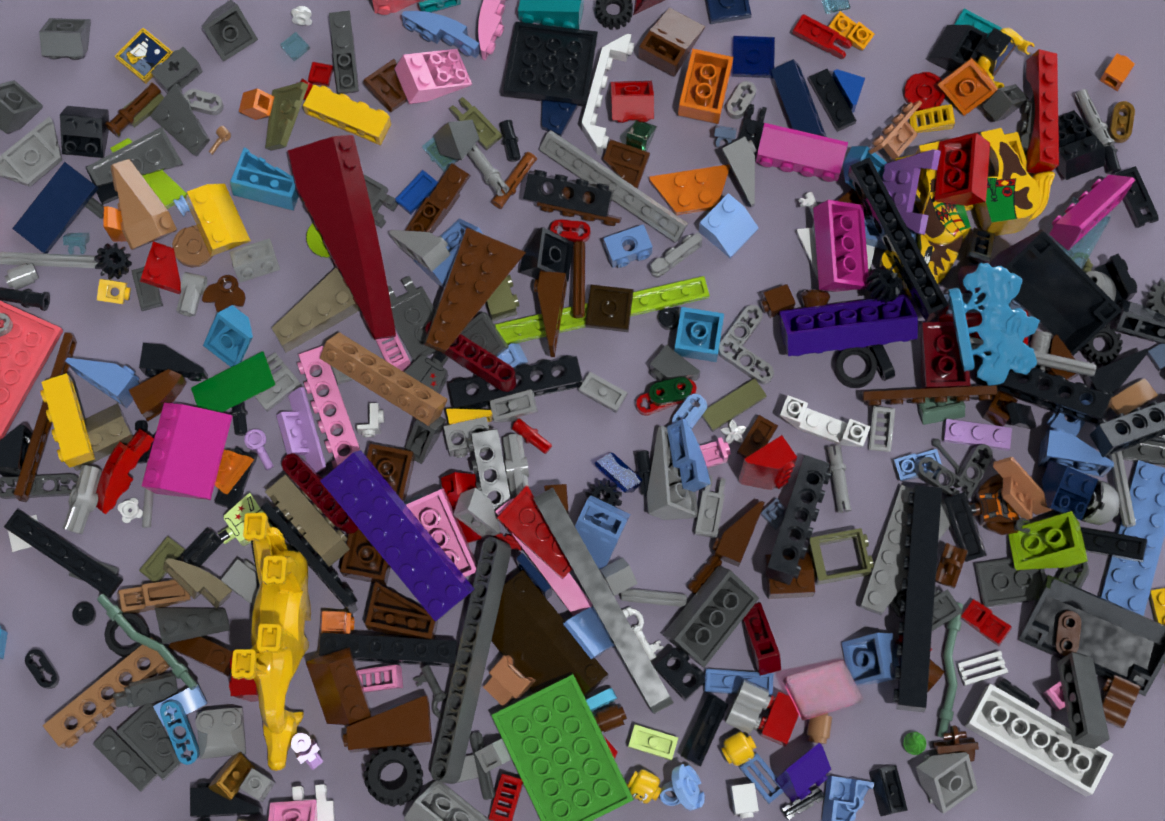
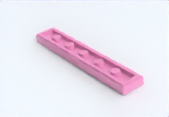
(566, 588)

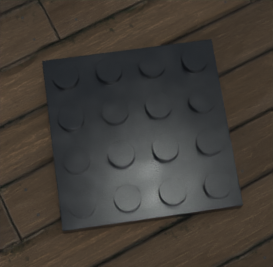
(550, 63)

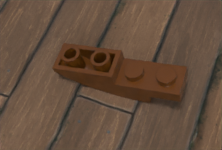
(440, 202)

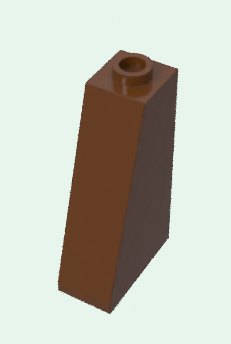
(399, 726)

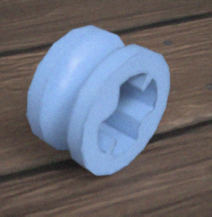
(182, 205)

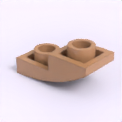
(1133, 397)

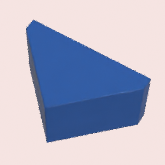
(850, 86)

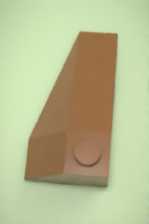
(141, 210)

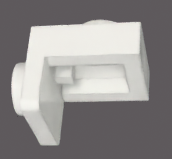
(376, 419)

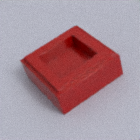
(320, 74)

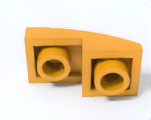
(856, 33)

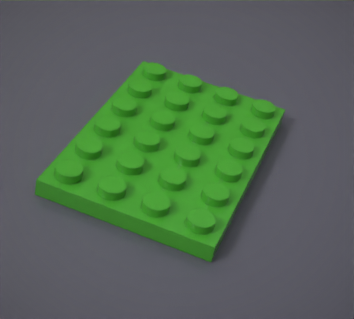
(562, 754)

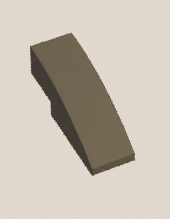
(197, 582)

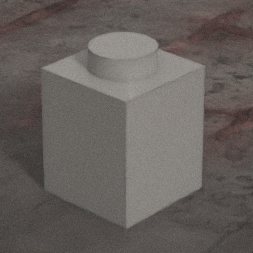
(618, 576)

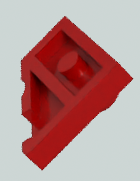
(162, 268)

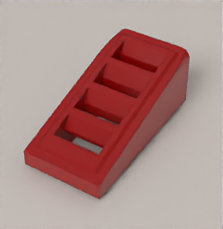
(511, 780)

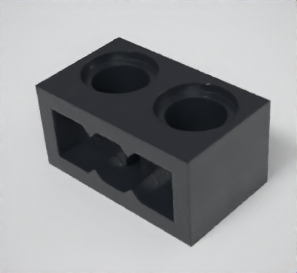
(675, 677)

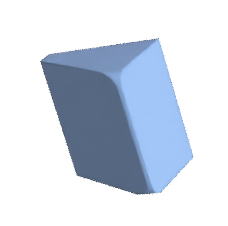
(513, 356)

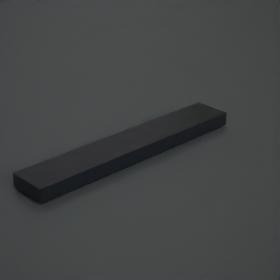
(63, 553)

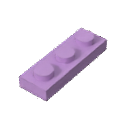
(976, 434)

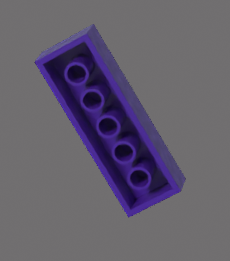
(848, 325)

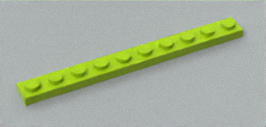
(643, 302)

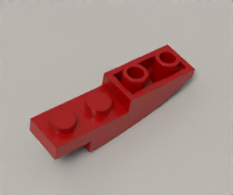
(114, 475)

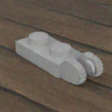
(676, 255)
(710, 511)

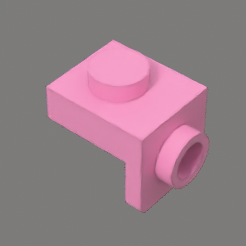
(715, 452)

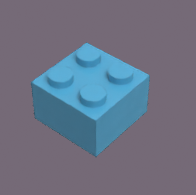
(699, 334)

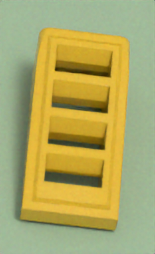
(930, 113)
(462, 415)

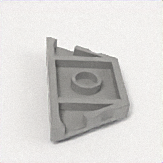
(32, 155)

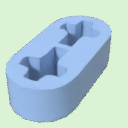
(689, 412)

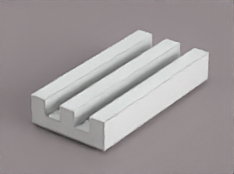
(1000, 662)

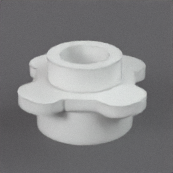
(301, 15)
(130, 504)

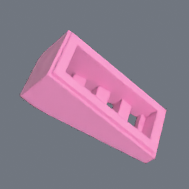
(401, 361)
(396, 678)

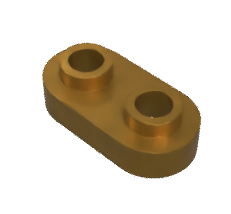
(1122, 123)

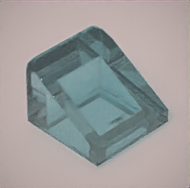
(833, 6)

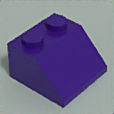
(804, 773)

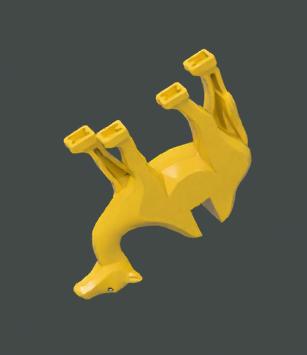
(276, 633)

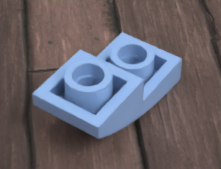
(906, 464)
(188, 698)

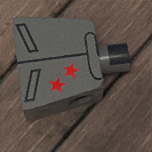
(430, 371)

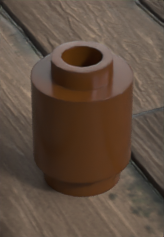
(610, 718)

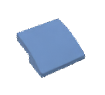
(590, 632)

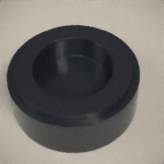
(668, 318)
(84, 614)

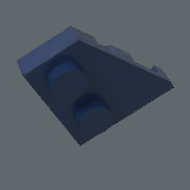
(557, 115)

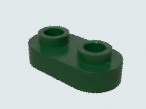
(671, 392)

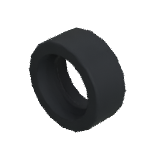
(849, 381)
(110, 631)

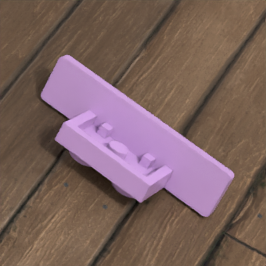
(300, 431)

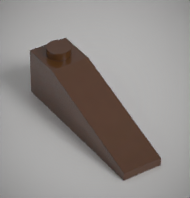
(551, 296)

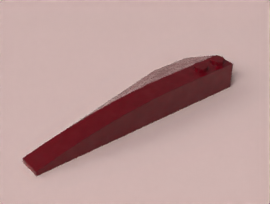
(337, 197)

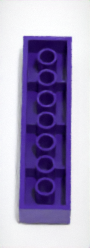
(397, 535)

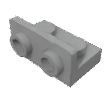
(254, 260)

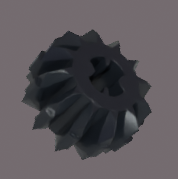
(106, 263)
(884, 284)
(607, 491)

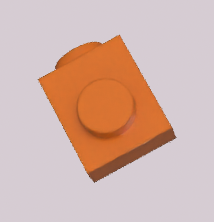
(336, 622)

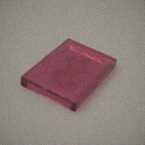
(822, 689)

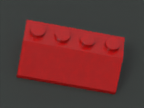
(769, 466)

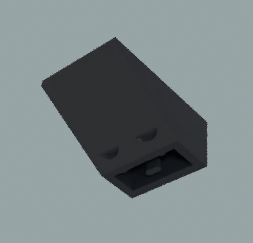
(1078, 147)

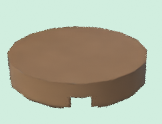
(190, 247)

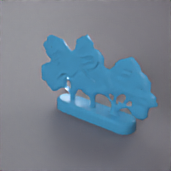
(1000, 326)

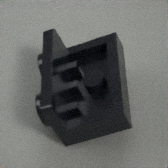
(1117, 270)

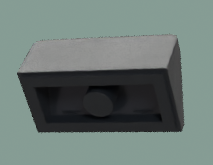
(888, 790)

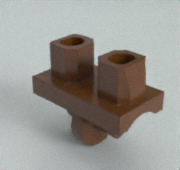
(950, 565)
(955, 744)

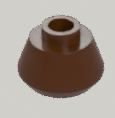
(814, 298)

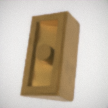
(231, 776)

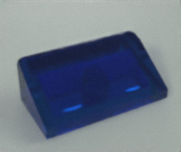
(619, 472)

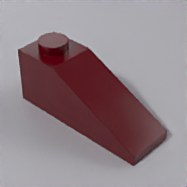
(761, 641)

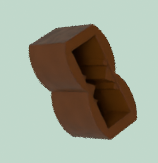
(1118, 699)

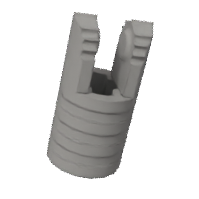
(1041, 342)

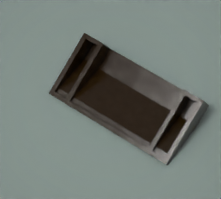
(539, 641)

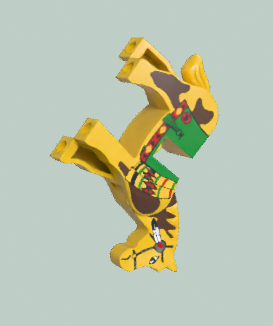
(1010, 204)

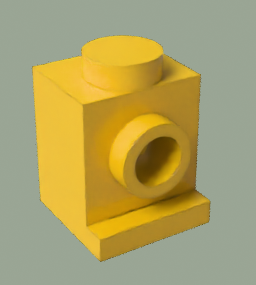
(105, 288)

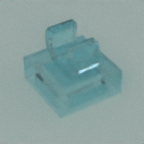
(76, 239)

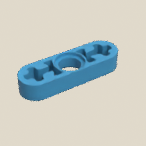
(192, 745)

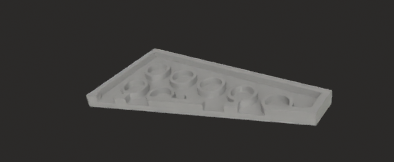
(888, 567)

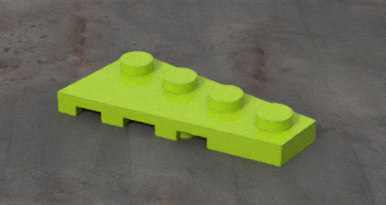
(159, 181)

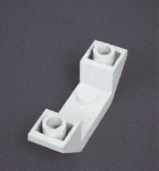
(823, 426)

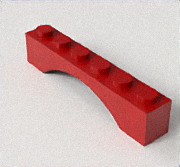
(1044, 143)

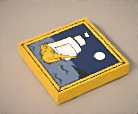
(143, 54)

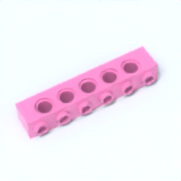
(308, 364)

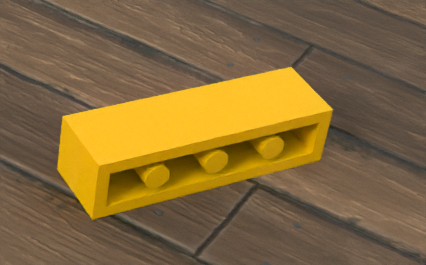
(347, 114)
(67, 420)

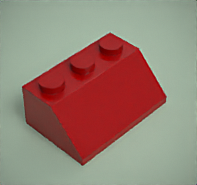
(963, 170)

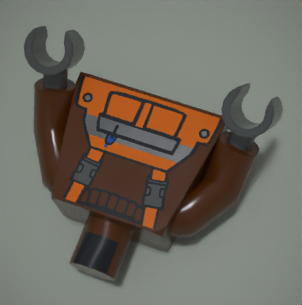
(994, 511)

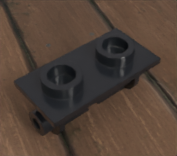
(201, 548)

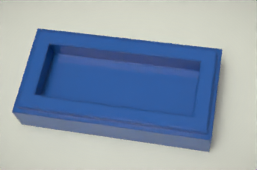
(416, 192)

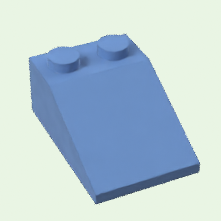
(107, 378)
(1073, 453)

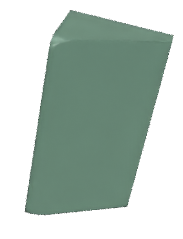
(938, 412)

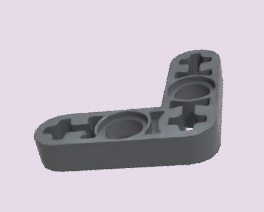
(961, 479)

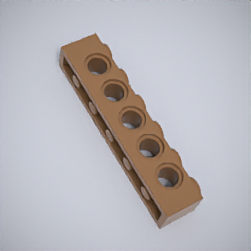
(383, 378)
(59, 724)

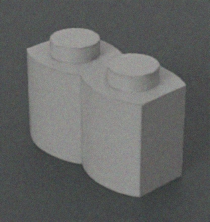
(747, 706)

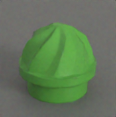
(914, 743)

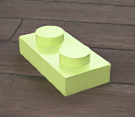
(653, 742)

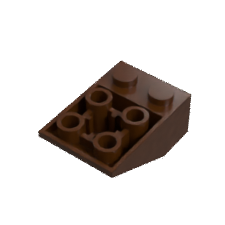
(670, 41)

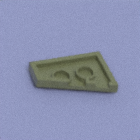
(284, 114)

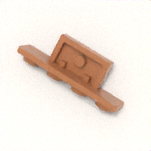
(898, 135)
(1020, 489)

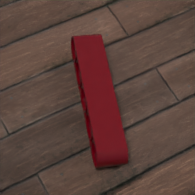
(479, 361)
(313, 488)

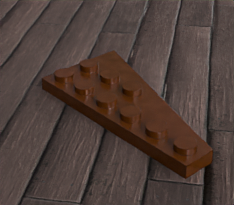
(473, 278)

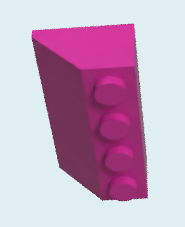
(801, 152)
(1090, 209)
(840, 246)

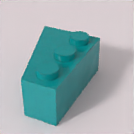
(552, 12)

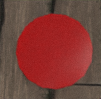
(924, 88)

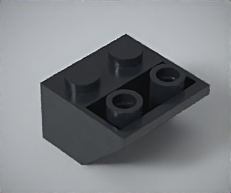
(957, 46)
(84, 131)

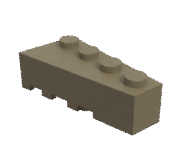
(316, 312)
(308, 520)

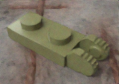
(487, 132)

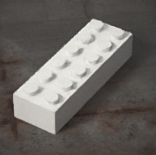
(1037, 740)

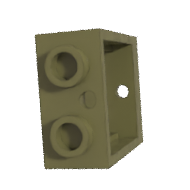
(817, 560)

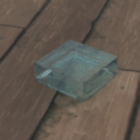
(294, 46)

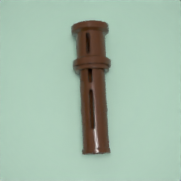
(126, 116)

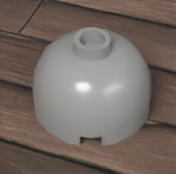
(1102, 505)

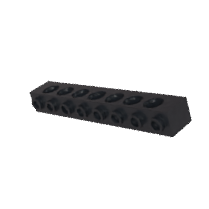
(898, 240)

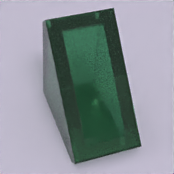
(640, 135)

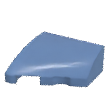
(844, 798)

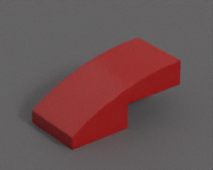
(986, 622)

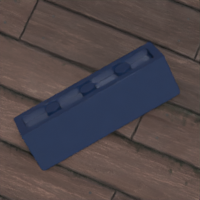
(797, 98)

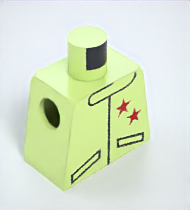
(235, 520)

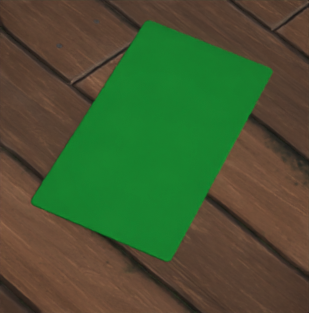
(234, 384)

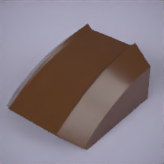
(156, 391)

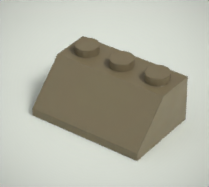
(106, 431)

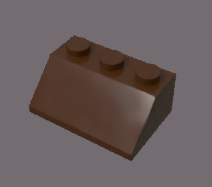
(339, 688)

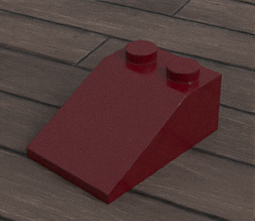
(941, 357)

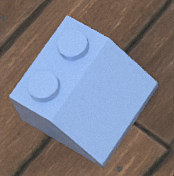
(728, 226)

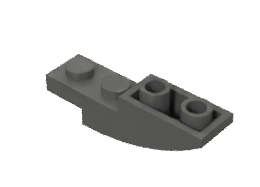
(344, 52)

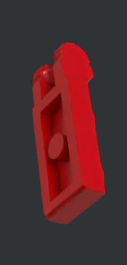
(821, 36)

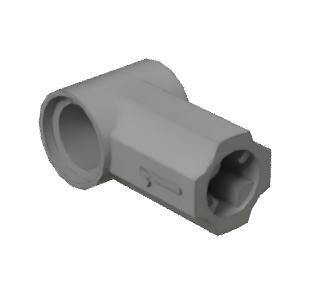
(191, 290)

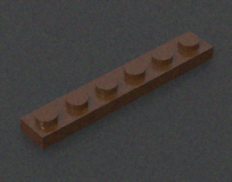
(939, 395)

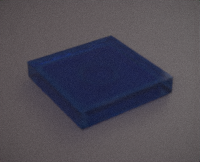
(753, 56)

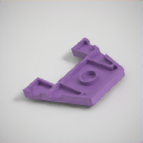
(902, 180)

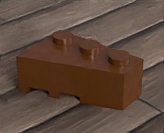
(397, 616)

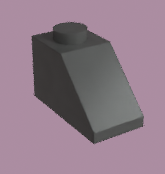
(1005, 102)
(671, 365)
(423, 438)

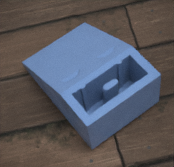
(601, 529)

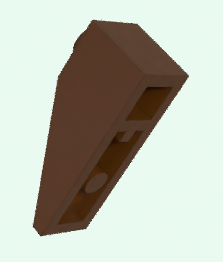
(737, 537)
(205, 653)

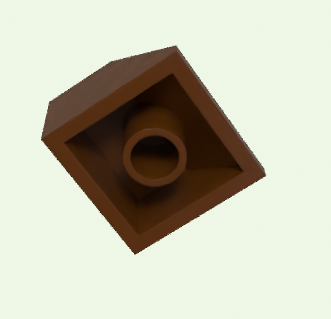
(801, 587)

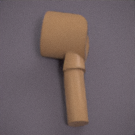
(224, 135)

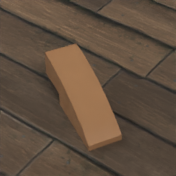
(151, 596)

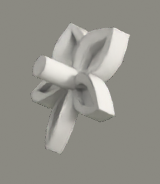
(733, 432)

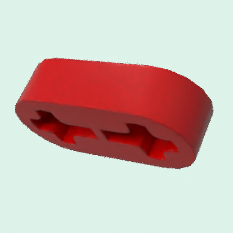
(569, 226)

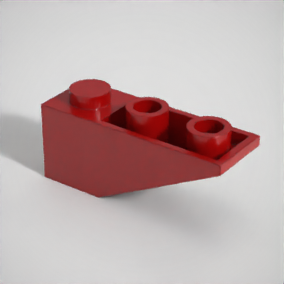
(454, 485)

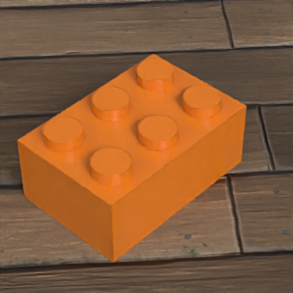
(705, 86)

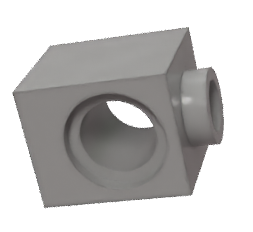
(493, 755)
(257, 785)

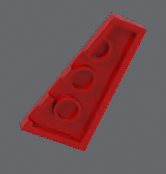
(529, 526)

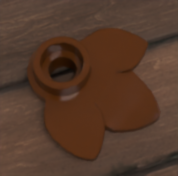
(224, 297)

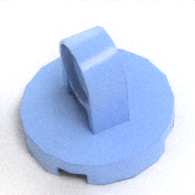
(685, 785)

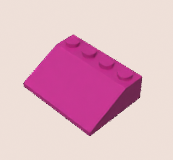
(186, 451)

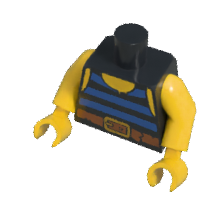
(998, 48)

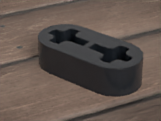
(884, 364)
(46, 666)

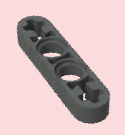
(37, 489)

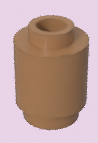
(819, 728)

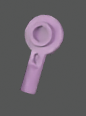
(255, 441)

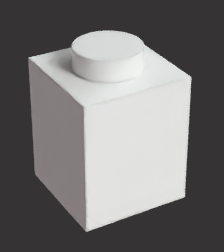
(744, 800)

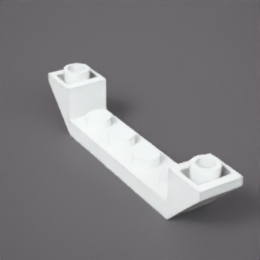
(615, 50)

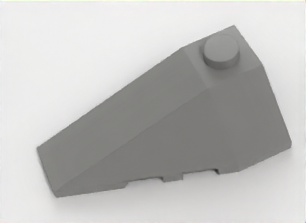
(665, 490)

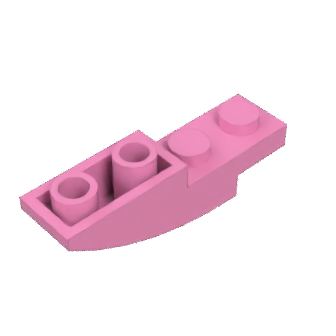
(490, 25)

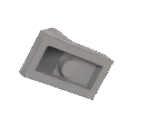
(513, 406)

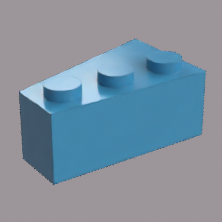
(262, 182)

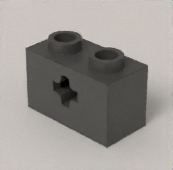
(186, 69)

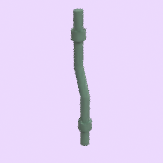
(179, 669)
(946, 714)

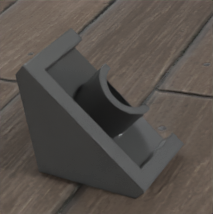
(456, 138)

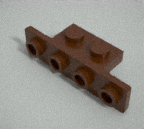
(589, 197)

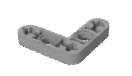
(738, 343)

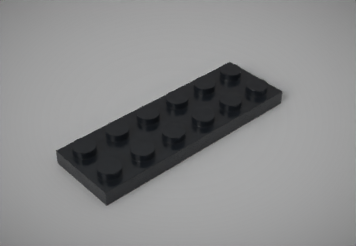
(315, 562)

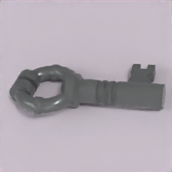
(439, 696)

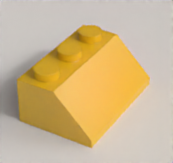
(216, 218)

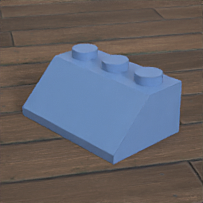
(453, 238)

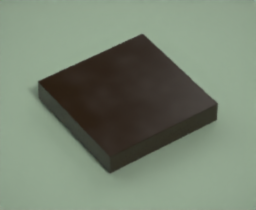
(609, 308)

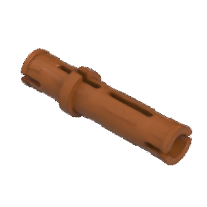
(514, 179)

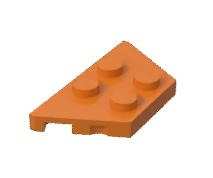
(692, 189)

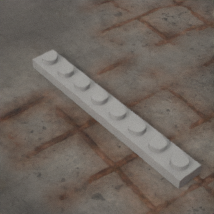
(624, 192)

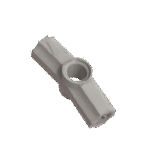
(515, 464)
(82, 499)

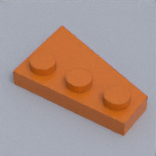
(231, 470)

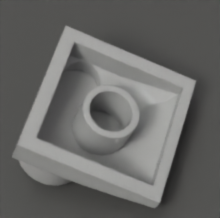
(221, 732)

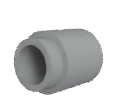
(21, 276)

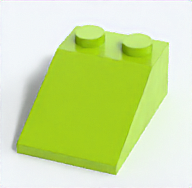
(1049, 544)

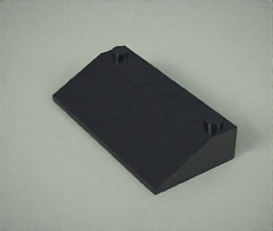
(1057, 290)
(1110, 634)

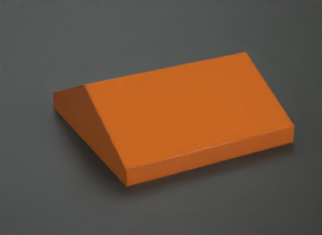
(968, 86)

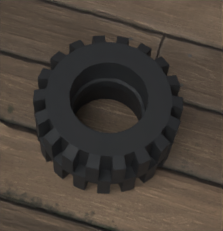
(379, 762)

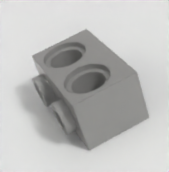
(464, 431)

